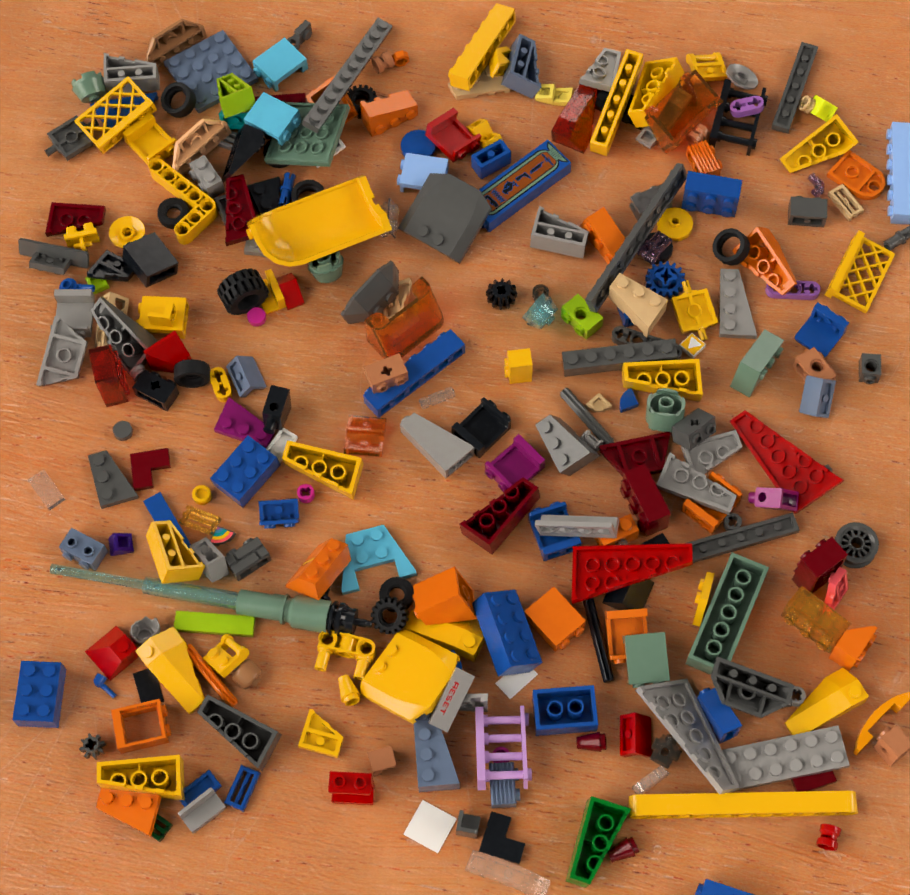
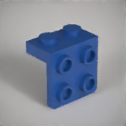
(822, 330)

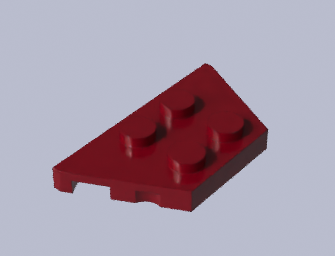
(636, 452)

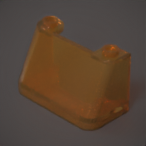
(681, 110)
(408, 326)

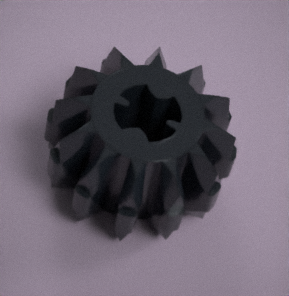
(501, 294)

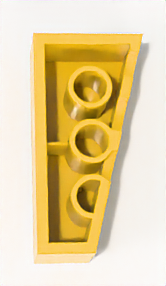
(654, 84)
(672, 374)
(327, 467)
(146, 775)

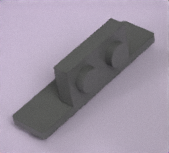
(52, 257)

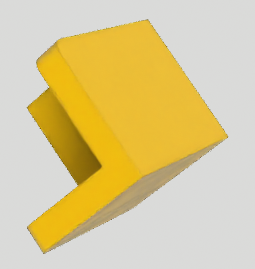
(163, 316)

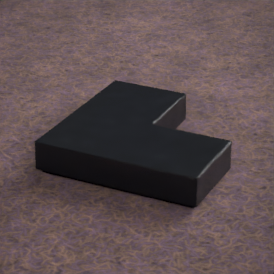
(497, 844)

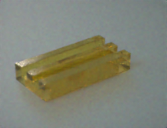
(183, 521)

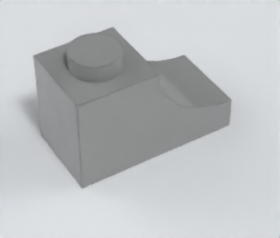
(212, 558)

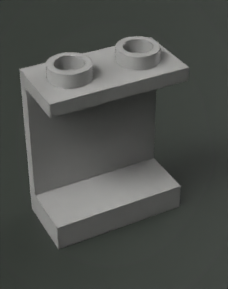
(75, 308)

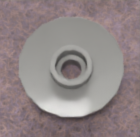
(742, 76)

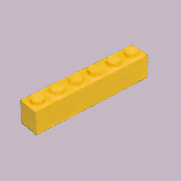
(482, 47)
(616, 102)

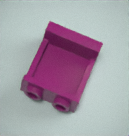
(515, 463)

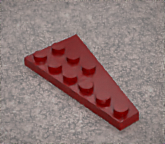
(784, 462)
(612, 567)

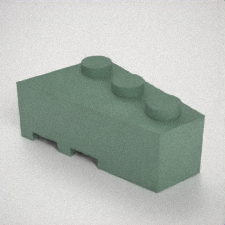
(756, 362)

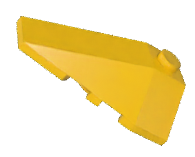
(170, 663)

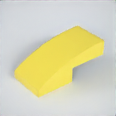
(555, 96)

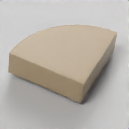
(598, 404)

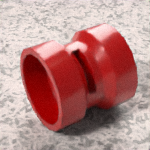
(828, 837)

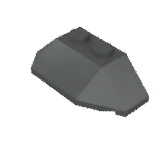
(373, 294)
(749, 689)

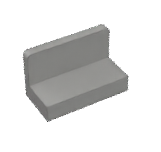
(202, 810)

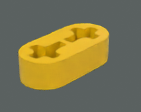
(223, 383)

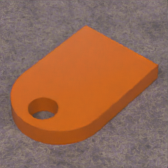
(857, 176)

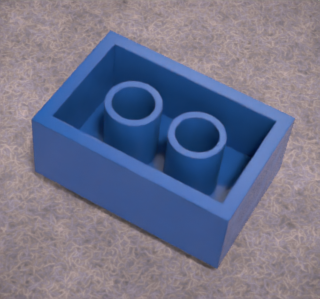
(711, 194)
(245, 471)
(39, 694)
(565, 710)

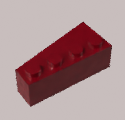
(499, 518)

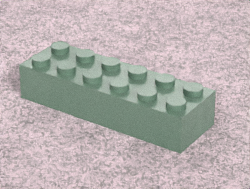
(727, 613)

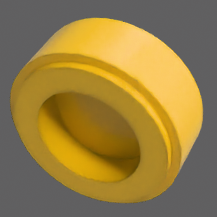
(201, 494)

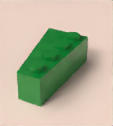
(595, 836)

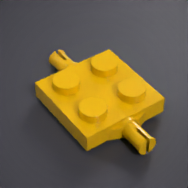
(694, 310)

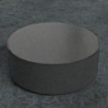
(122, 430)

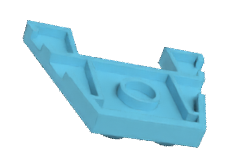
(371, 549)

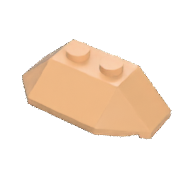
(198, 142)

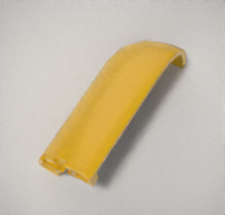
(319, 224)

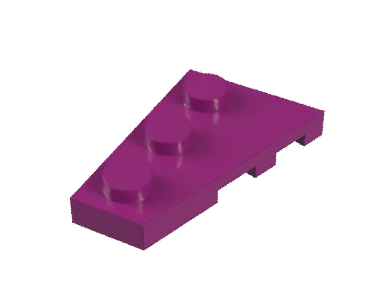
(239, 423)

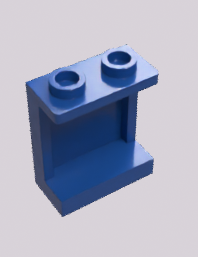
(552, 546)

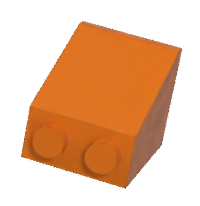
(444, 598)

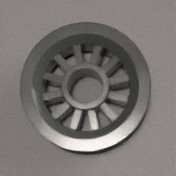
(871, 540)

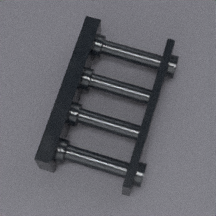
(721, 121)

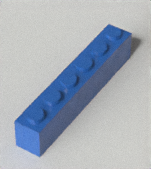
(420, 369)

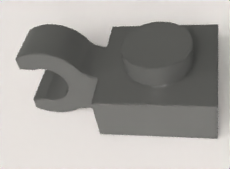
(301, 34)

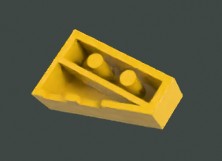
(171, 555)

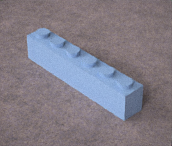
(899, 172)

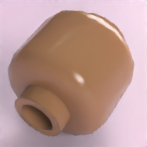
(247, 674)

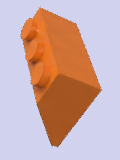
(320, 569)

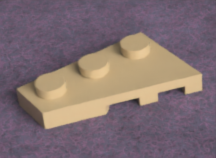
(484, 85)

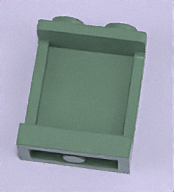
(646, 658)

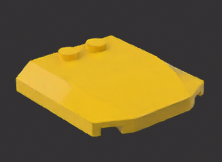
(409, 676)

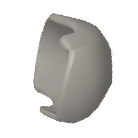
(144, 629)

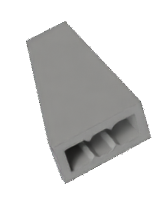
(437, 445)

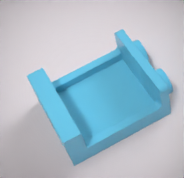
(279, 63)
(273, 117)

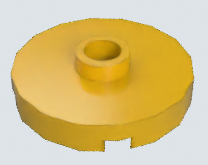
(675, 231)

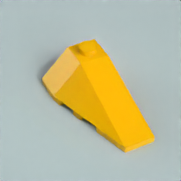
(823, 144)
(461, 636)
(829, 700)

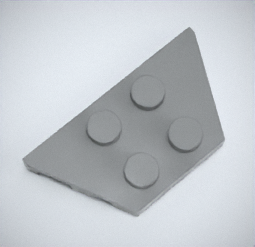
(62, 355)

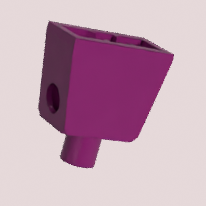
(774, 499)

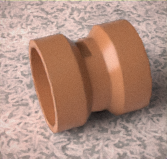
(382, 62)
(699, 134)

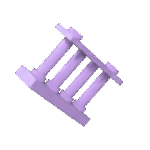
(482, 739)

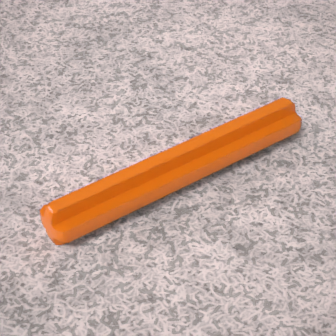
(211, 677)

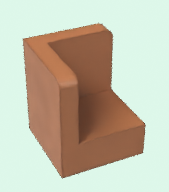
(381, 760)

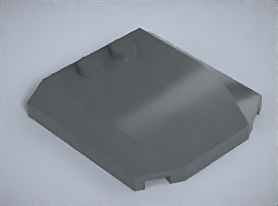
(446, 215)

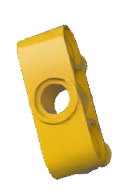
(346, 646)

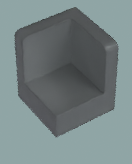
(467, 825)

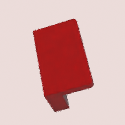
(635, 735)

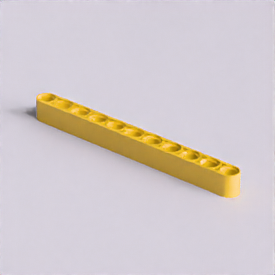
(743, 805)

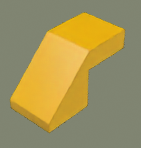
(499, 61)
(483, 128)

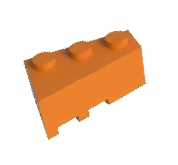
(603, 233)

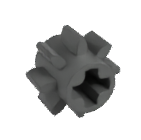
(87, 744)

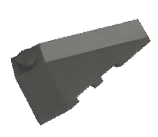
(123, 333)

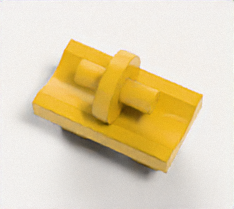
(81, 238)

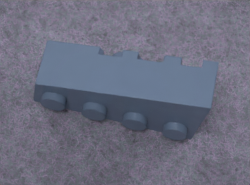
(433, 758)

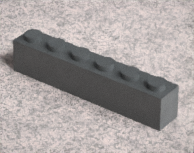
(612, 357)

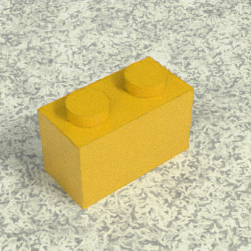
(518, 366)

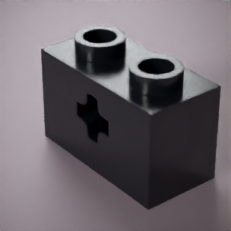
(156, 389)

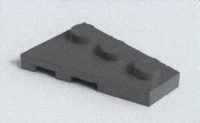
(109, 481)

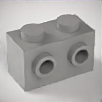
(206, 177)

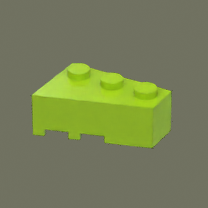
(234, 95)

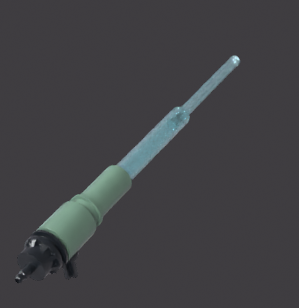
(300, 612)

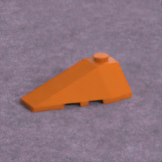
(768, 261)

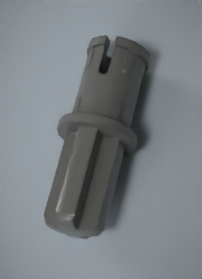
(899, 238)

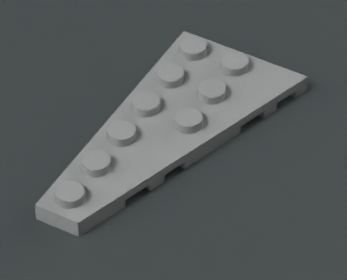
(683, 717)

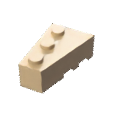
(637, 302)

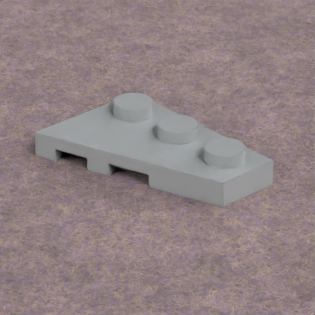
(603, 71)

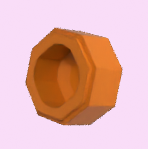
(400, 58)

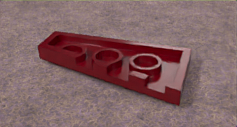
(238, 210)

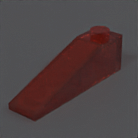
(576, 120)

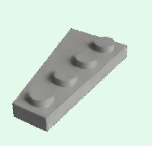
(734, 310)
(687, 483)

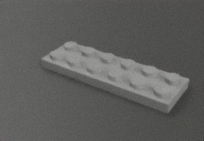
(787, 757)

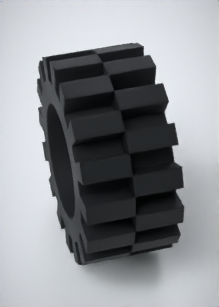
(359, 93)
(384, 626)

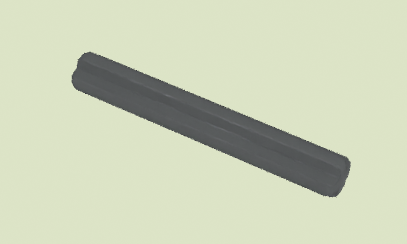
(586, 416)

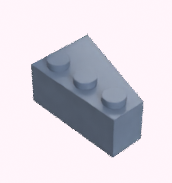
(522, 71)

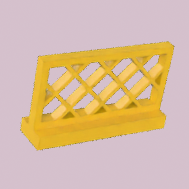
(115, 133)
(848, 262)

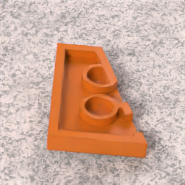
(130, 807)

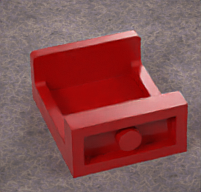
(452, 136)
(351, 788)

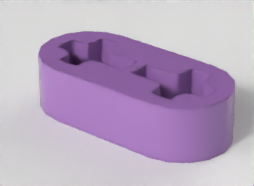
(747, 106)

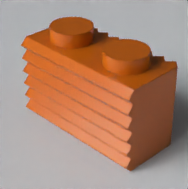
(703, 159)

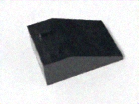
(246, 143)

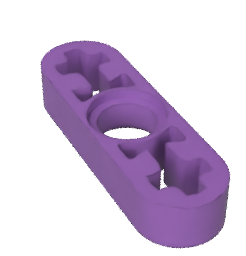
(806, 295)

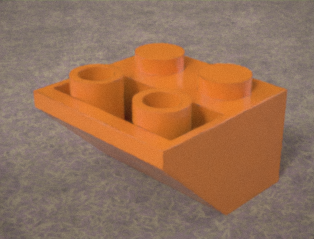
(853, 646)

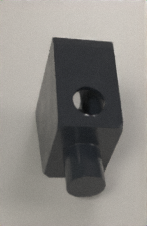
(276, 409)

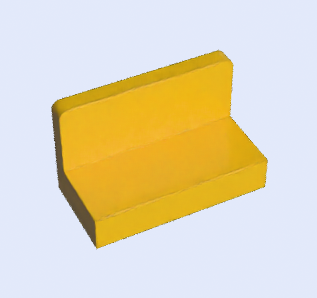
(275, 299)

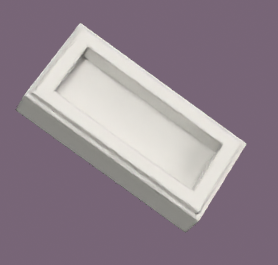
(279, 442)

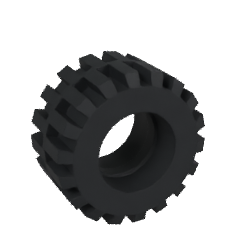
(242, 291)

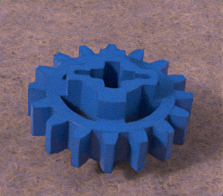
(674, 277)

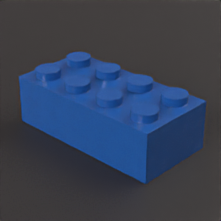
(507, 632)

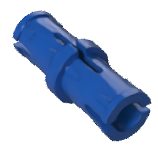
(286, 189)

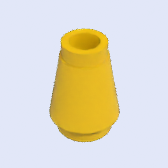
(348, 691)

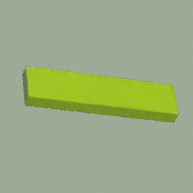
(214, 623)

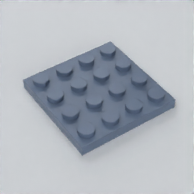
(204, 63)

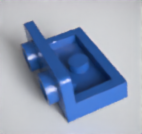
(279, 512)

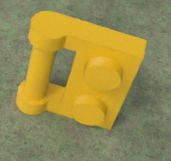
(710, 70)
(223, 662)

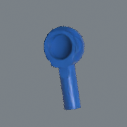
(70, 283)

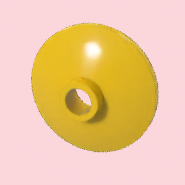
(124, 226)

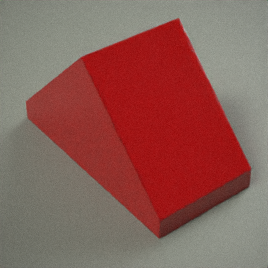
(290, 290)

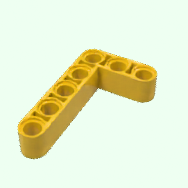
(190, 192)

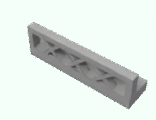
(577, 526)

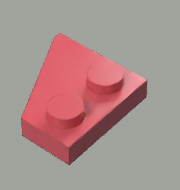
(836, 588)

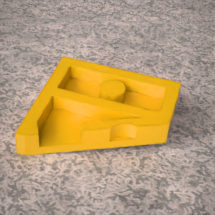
(702, 597)

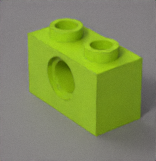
(578, 307)

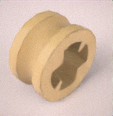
(807, 104)

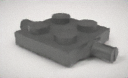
(69, 139)

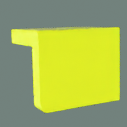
(823, 109)

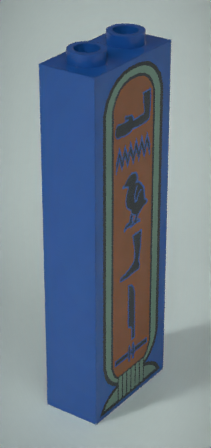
(524, 182)

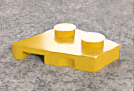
(320, 736)

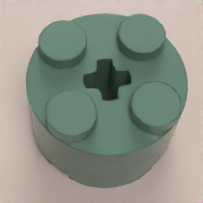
(664, 409)

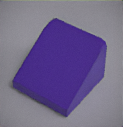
(120, 544)

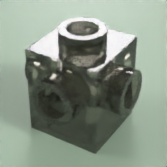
(662, 756)

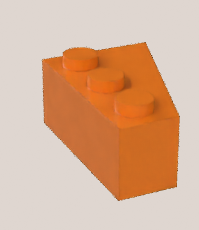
(388, 112)

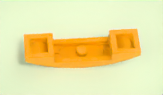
(895, 703)

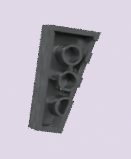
(246, 734)

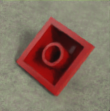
(166, 353)
(113, 653)

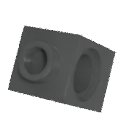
(873, 362)

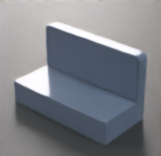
(245, 375)
(817, 396)

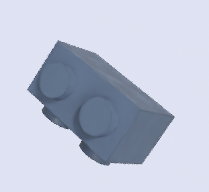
(83, 549)

